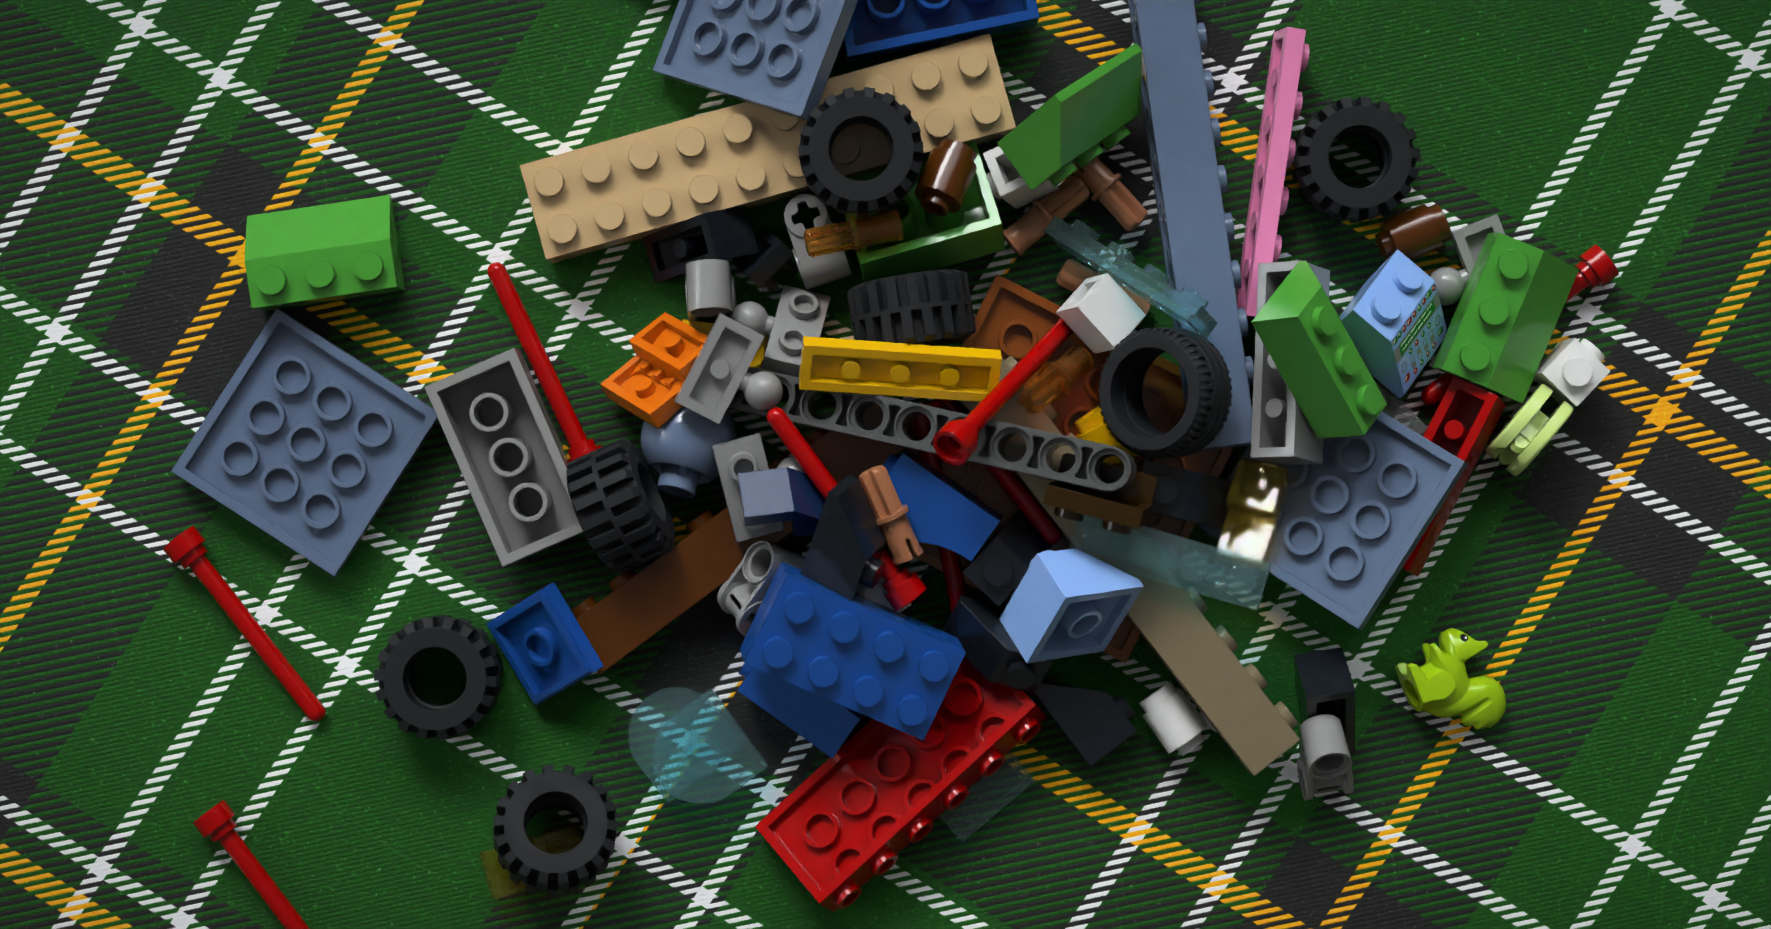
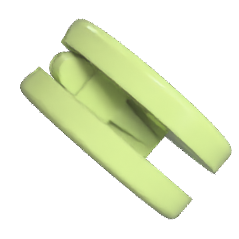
(1528, 431)

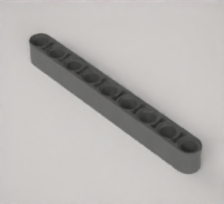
(992, 438)

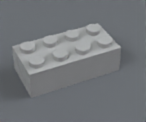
(507, 454)

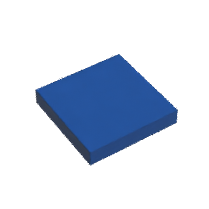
(544, 644)

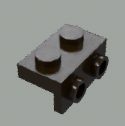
(1117, 510)

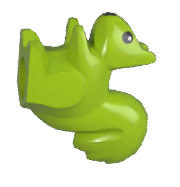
(1443, 684)

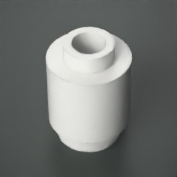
(1173, 719)

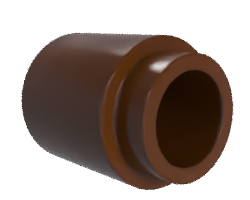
(946, 178)
(1414, 232)

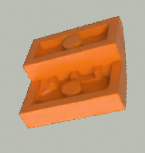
(656, 373)

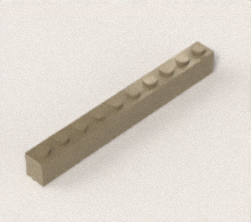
(1177, 629)

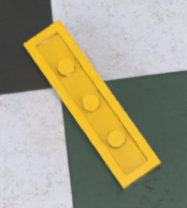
(898, 369)

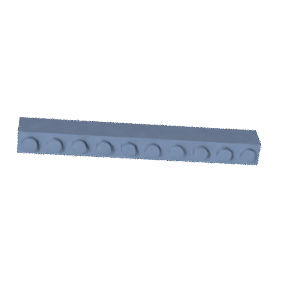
(1190, 188)

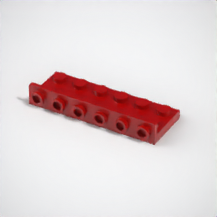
(892, 787)

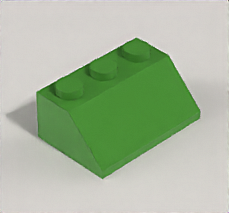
(1078, 122)
(932, 239)
(323, 254)
(1506, 316)
(1318, 357)

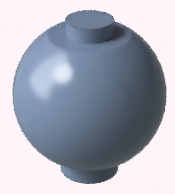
(683, 450)

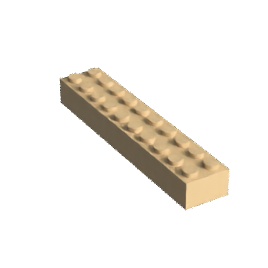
(752, 152)

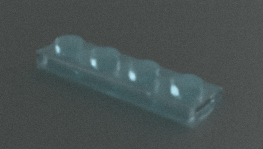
(1146, 283)
(1176, 561)

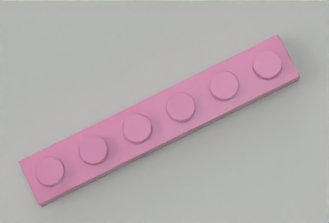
(1273, 156)

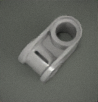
(818, 269)
(709, 289)
(752, 581)
(1323, 757)

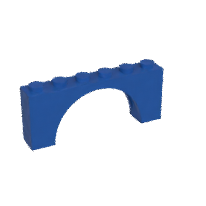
(939, 515)

